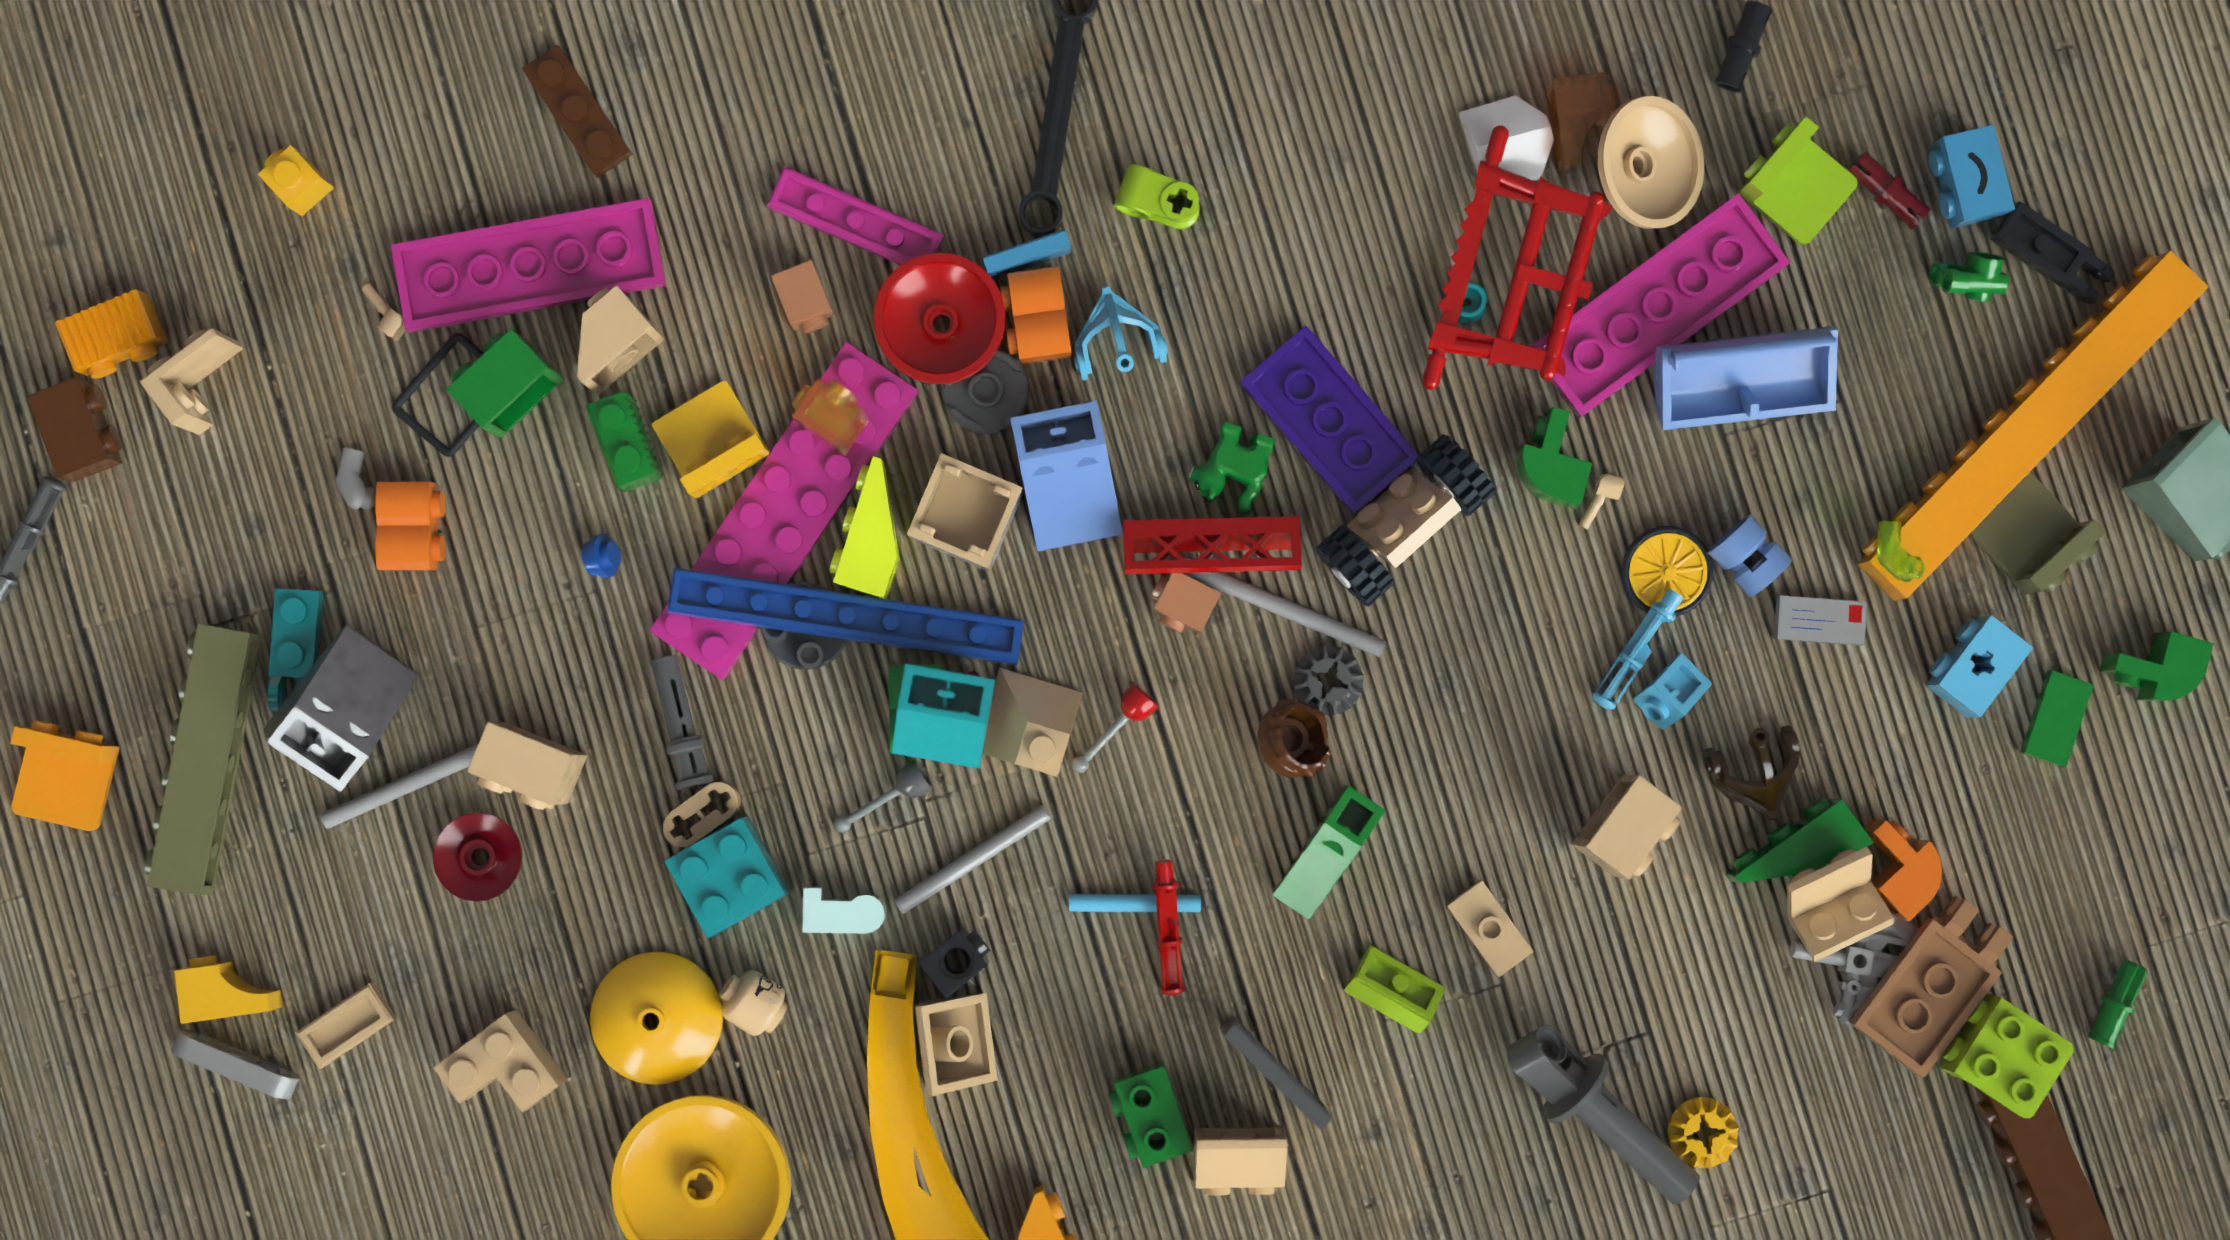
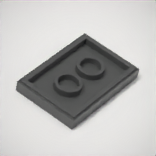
(1276, 1072)

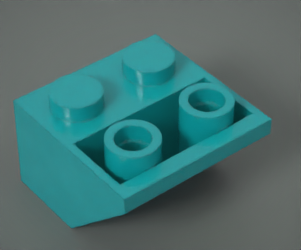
(942, 716)

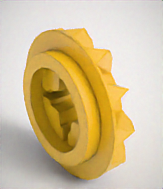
(1687, 1120)

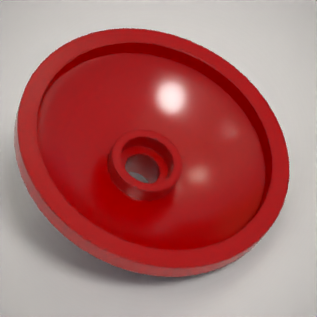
(934, 289)

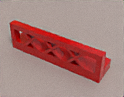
(1211, 538)

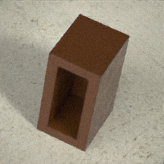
(76, 429)

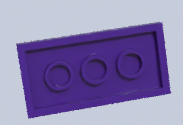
(1329, 420)

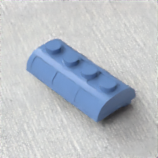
(1746, 378)

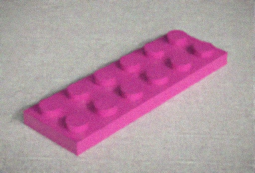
(527, 265)
(1664, 302)

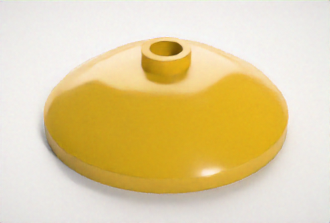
(686, 1010)

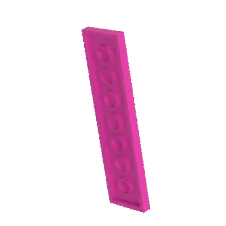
(788, 508)

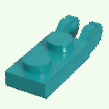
(293, 639)

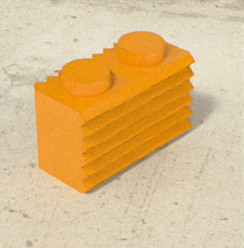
(111, 334)

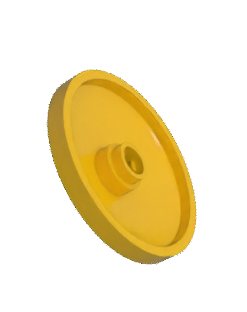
(701, 1174)

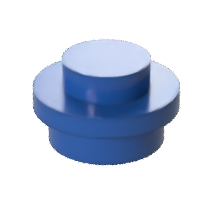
(601, 556)

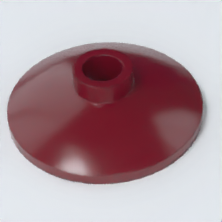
(456, 863)

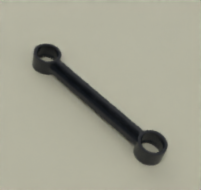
(1056, 116)

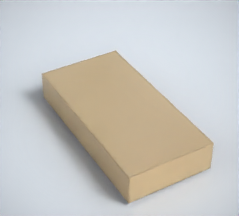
(346, 1025)

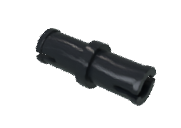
(1743, 46)

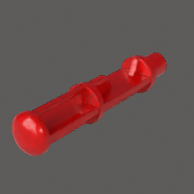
(1168, 928)

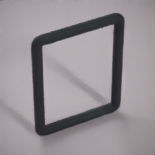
(417, 381)

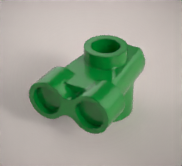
(1975, 280)

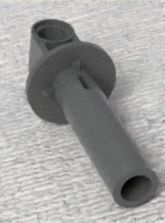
(1575, 1088)

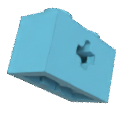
(1999, 654)

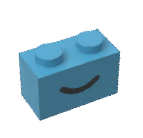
(1970, 177)

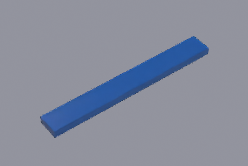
(845, 616)

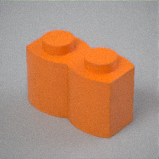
(1038, 315)
(408, 526)

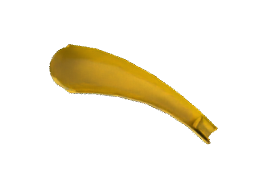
(901, 1116)

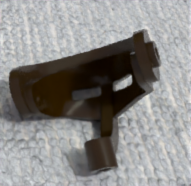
(1760, 795)

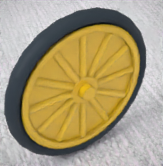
(1666, 560)

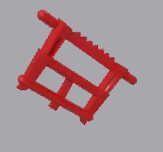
(1542, 196)

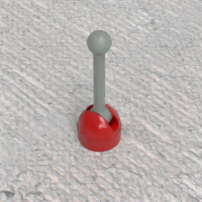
(1135, 706)

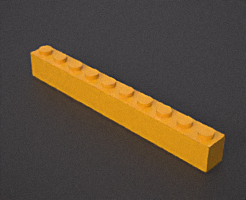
(2039, 416)

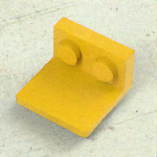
(710, 439)

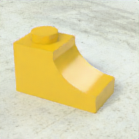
(215, 991)

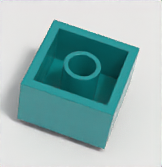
(727, 876)

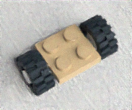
(1404, 518)

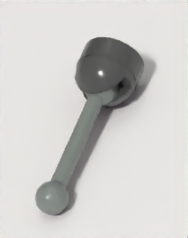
(910, 781)

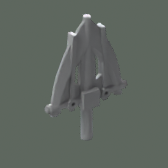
(1862, 963)

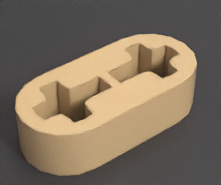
(694, 806)

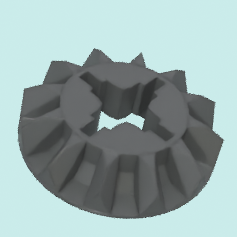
(1319, 661)

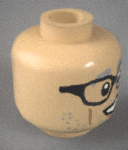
(753, 1002)

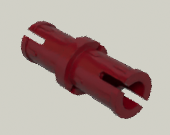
(1889, 190)

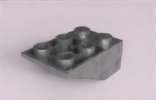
(340, 708)

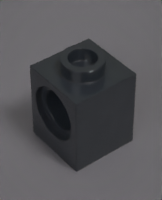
(946, 978)

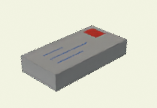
(1820, 620)

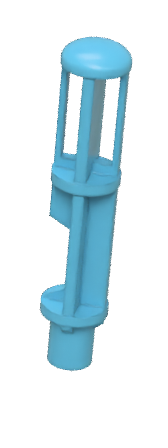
(1637, 649)

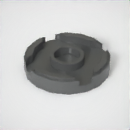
(990, 396)

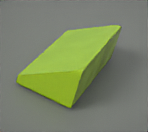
(1395, 989)

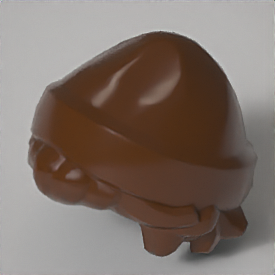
(1293, 739)

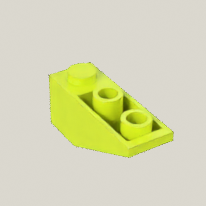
(871, 544)

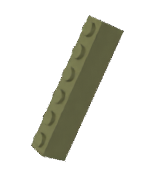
(203, 760)

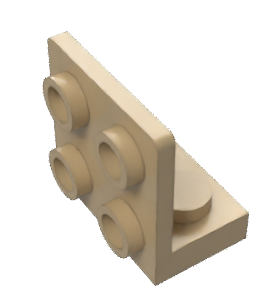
(173, 377)
(1836, 904)

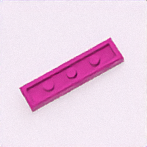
(851, 218)

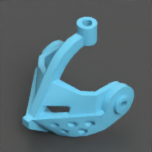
(1113, 311)

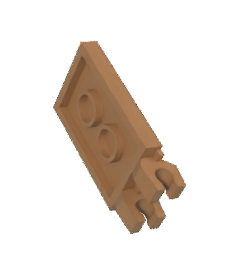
(1932, 987)

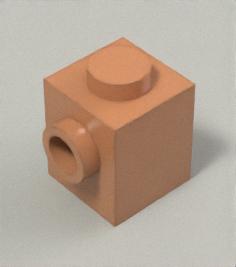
(1183, 602)

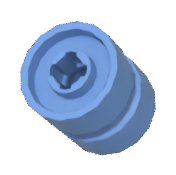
(1742, 542)

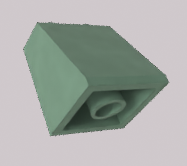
(2188, 489)

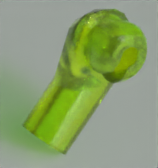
(1893, 556)

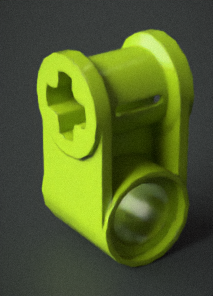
(1150, 197)

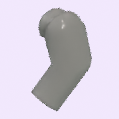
(350, 483)

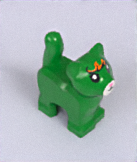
(1241, 463)

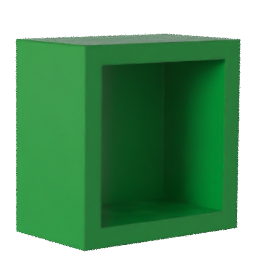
(503, 383)

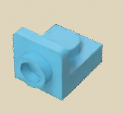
(1673, 692)

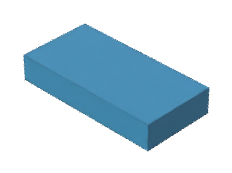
(1027, 254)

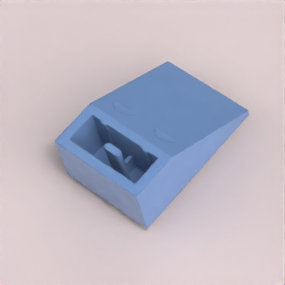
(1066, 476)

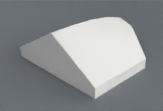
(1528, 138)

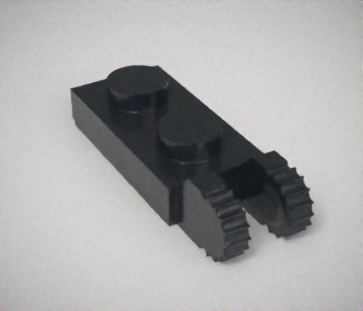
(2051, 251)

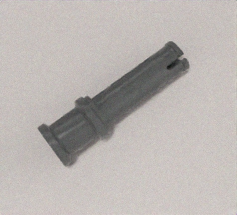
(684, 743)

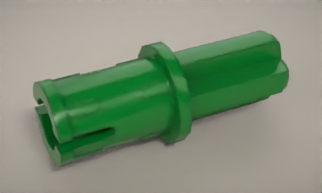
(2118, 1003)

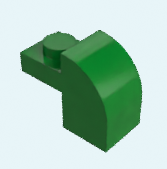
(1545, 471)
(2172, 668)

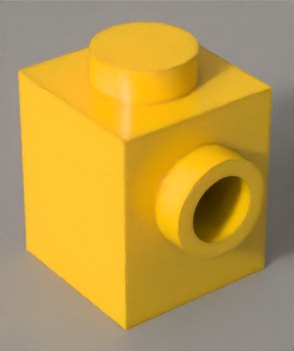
(295, 179)

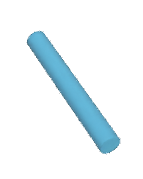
(1128, 903)

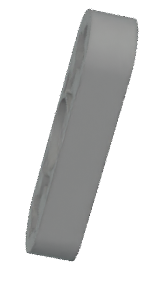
(235, 1064)

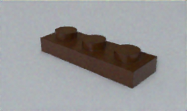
(577, 111)

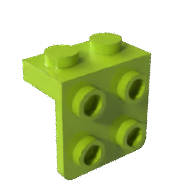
(1797, 183)
(2007, 1055)

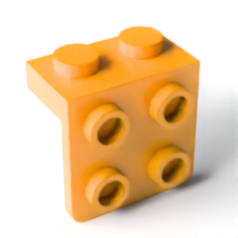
(63, 775)

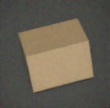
(955, 1043)

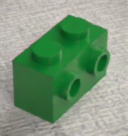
(1151, 1114)

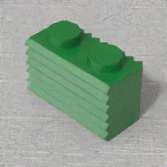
(624, 441)

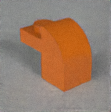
(1913, 872)

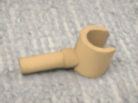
(392, 322)
(1606, 486)

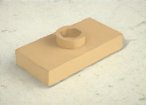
(1489, 928)

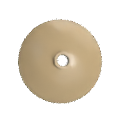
(1651, 162)

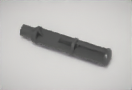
(29, 532)

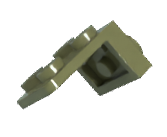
(2035, 537)

